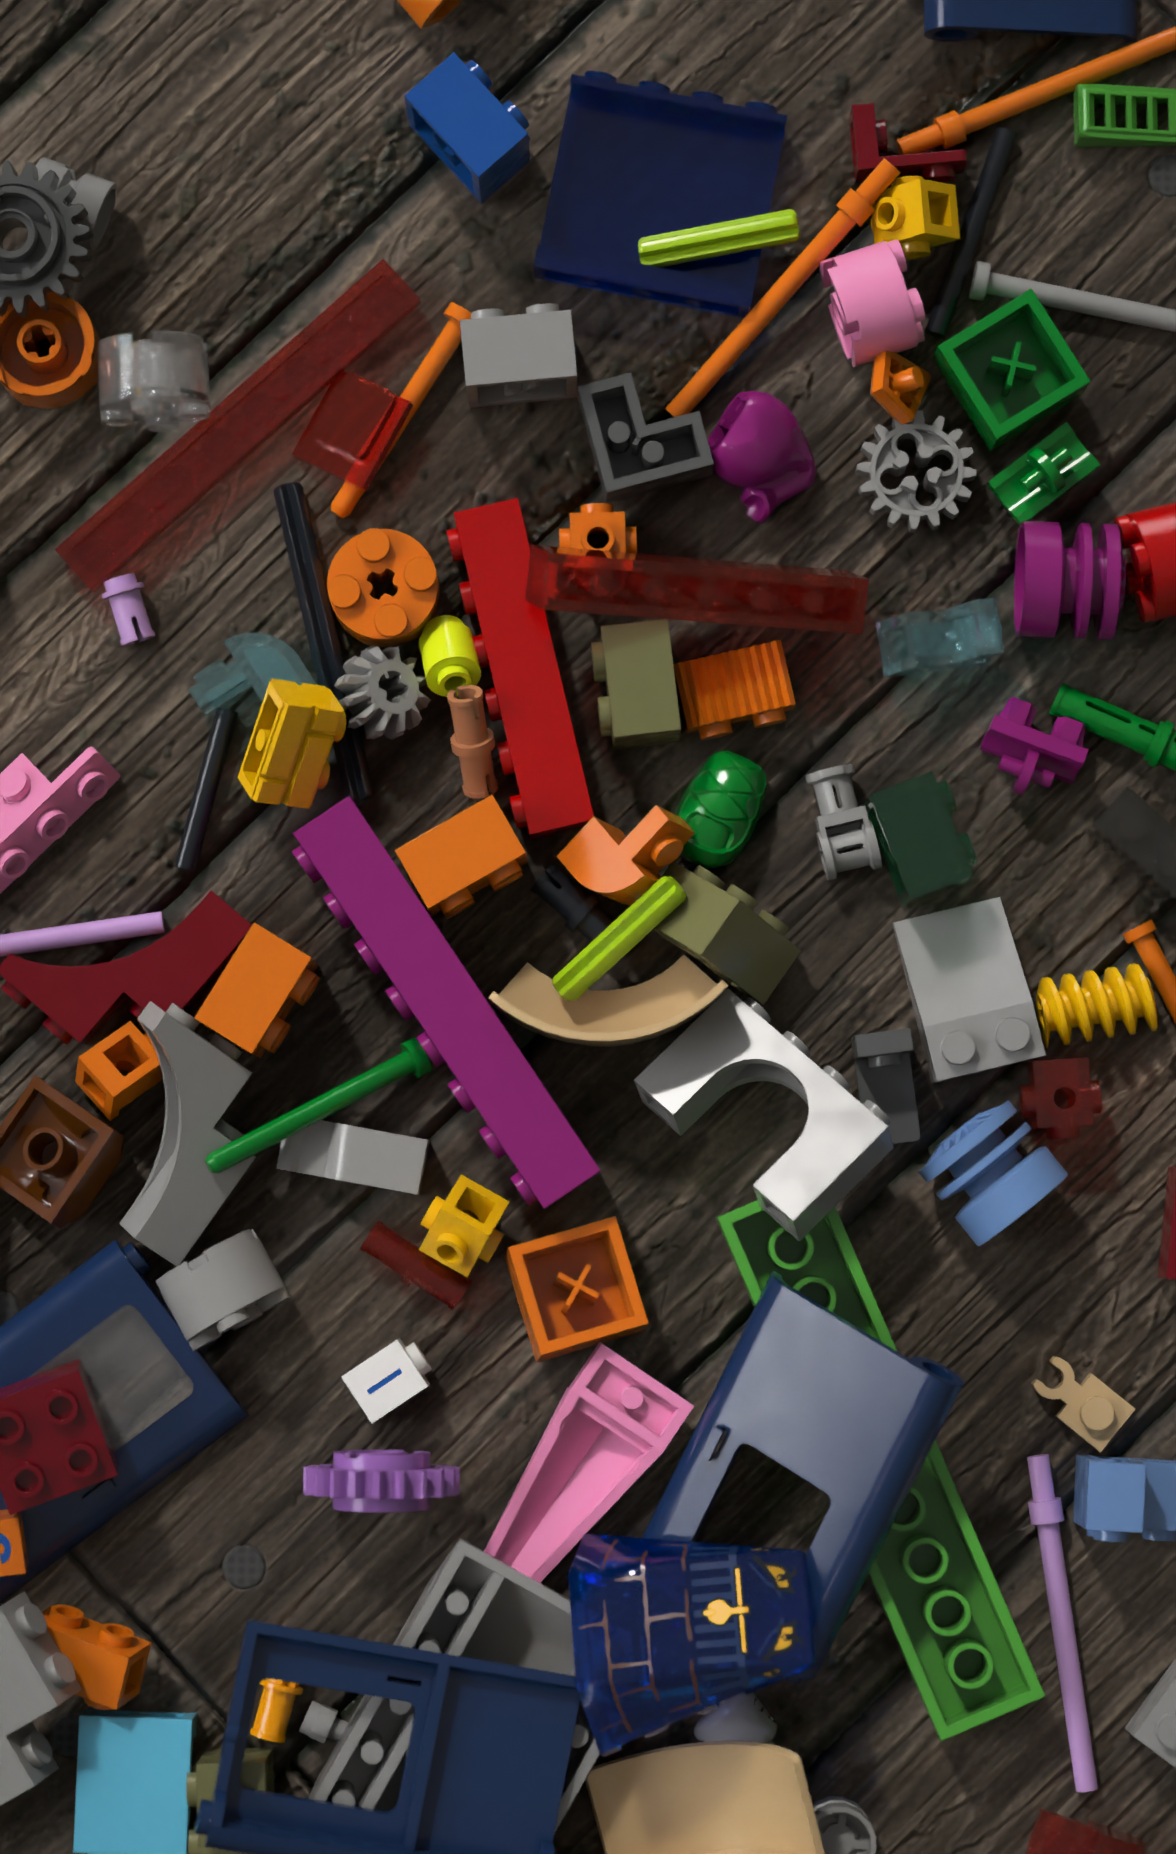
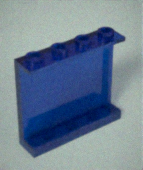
(652, 166)

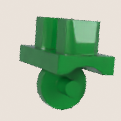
(1043, 474)

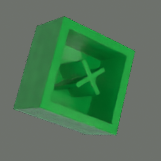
(1011, 369)

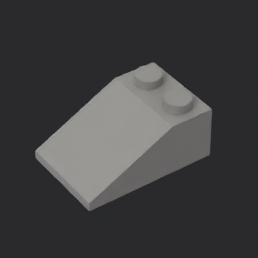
(968, 990)

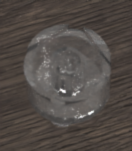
(153, 380)

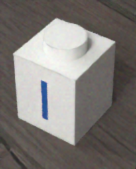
(388, 1378)

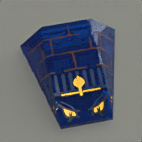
(681, 1629)

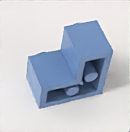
(1125, 1497)

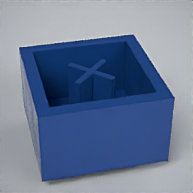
(469, 126)

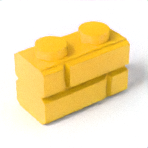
(292, 744)

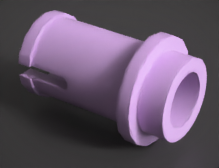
(128, 606)

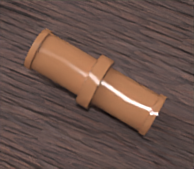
(472, 741)

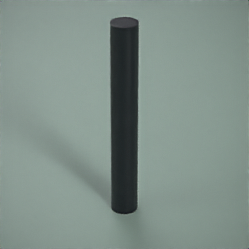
(206, 789)

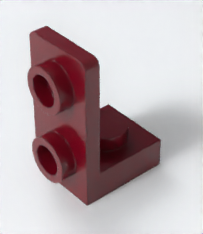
(870, 139)

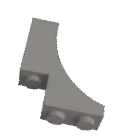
(199, 1087)
(32, 1682)

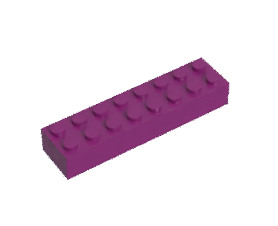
(446, 1003)

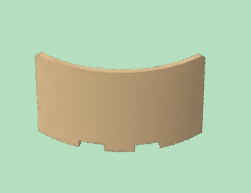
(609, 1016)
(705, 1801)

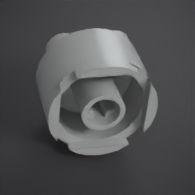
(222, 1289)

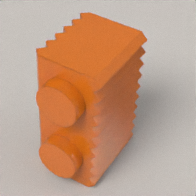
(734, 689)

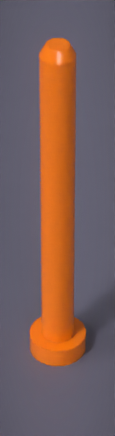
(414, 392)

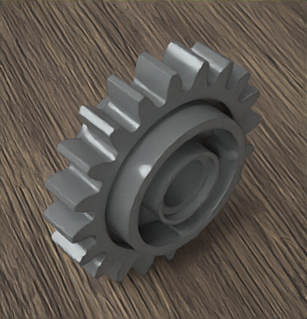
(51, 239)

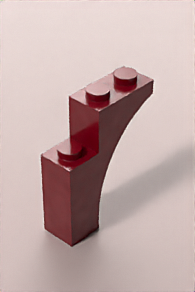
(166, 972)

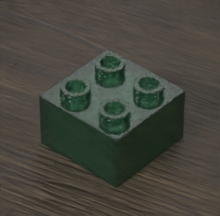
(920, 838)

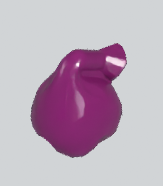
(762, 451)

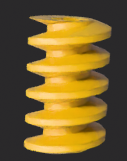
(1095, 1003)

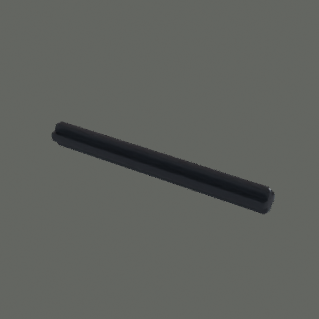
(321, 630)

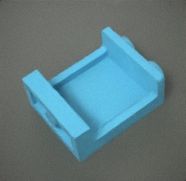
(133, 1782)

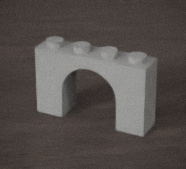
(739, 1046)

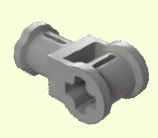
(842, 826)

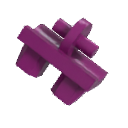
(1032, 753)

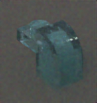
(940, 639)
(256, 662)

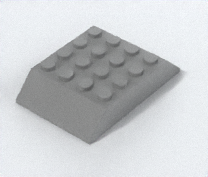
(470, 1611)

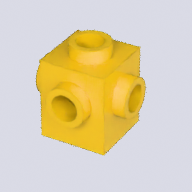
(917, 215)
(463, 1226)

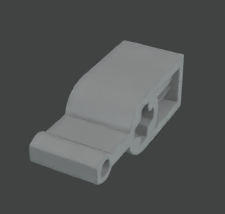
(356, 1156)

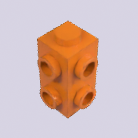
(105, 1656)

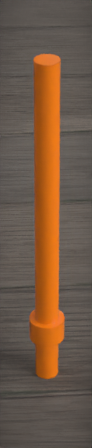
(953, 127)
(854, 209)

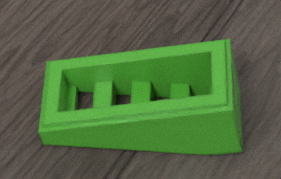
(1089, 135)

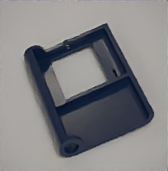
(477, 1766)

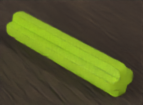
(719, 239)
(619, 938)

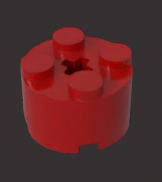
(1151, 558)

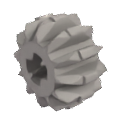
(382, 692)

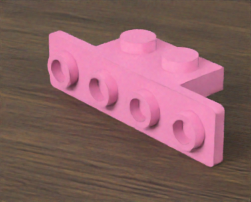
(40, 811)

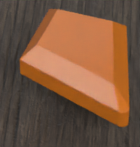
(898, 385)

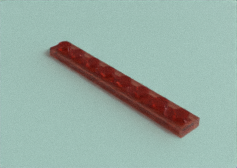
(238, 425)

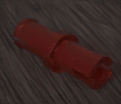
(415, 1265)

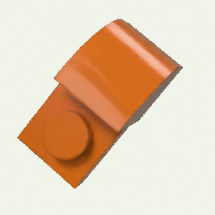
(622, 864)

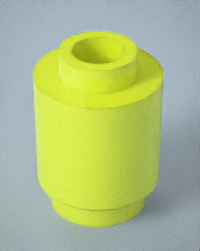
(448, 655)

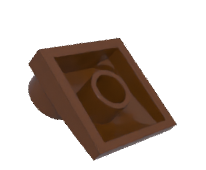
(55, 1154)

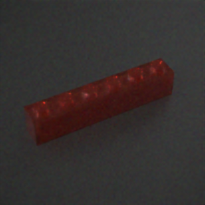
(696, 589)

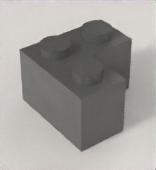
(635, 455)

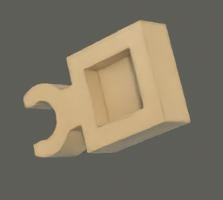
(1089, 1407)

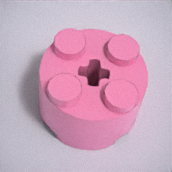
(872, 302)

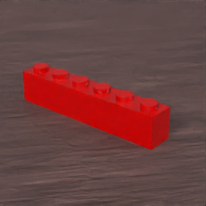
(523, 671)

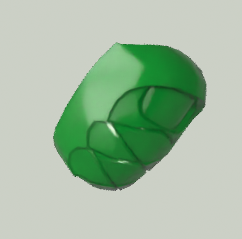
(722, 808)

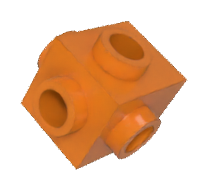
(599, 519)

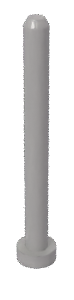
(1070, 299)

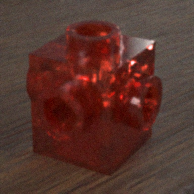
(1074, 1080)

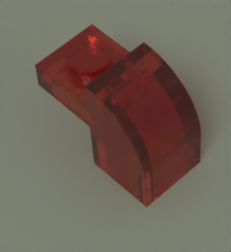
(1064, 1835)

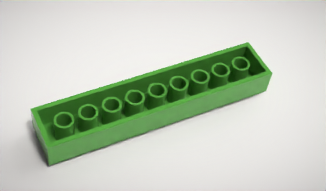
(931, 1564)

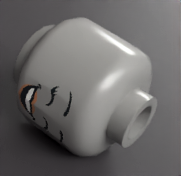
(737, 1720)

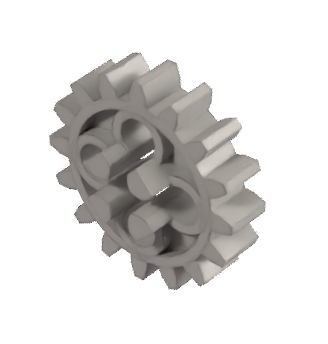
(943, 484)

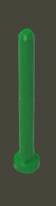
(411, 1059)

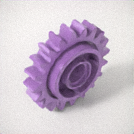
(381, 1480)

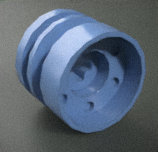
(992, 1172)

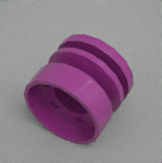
(1067, 580)

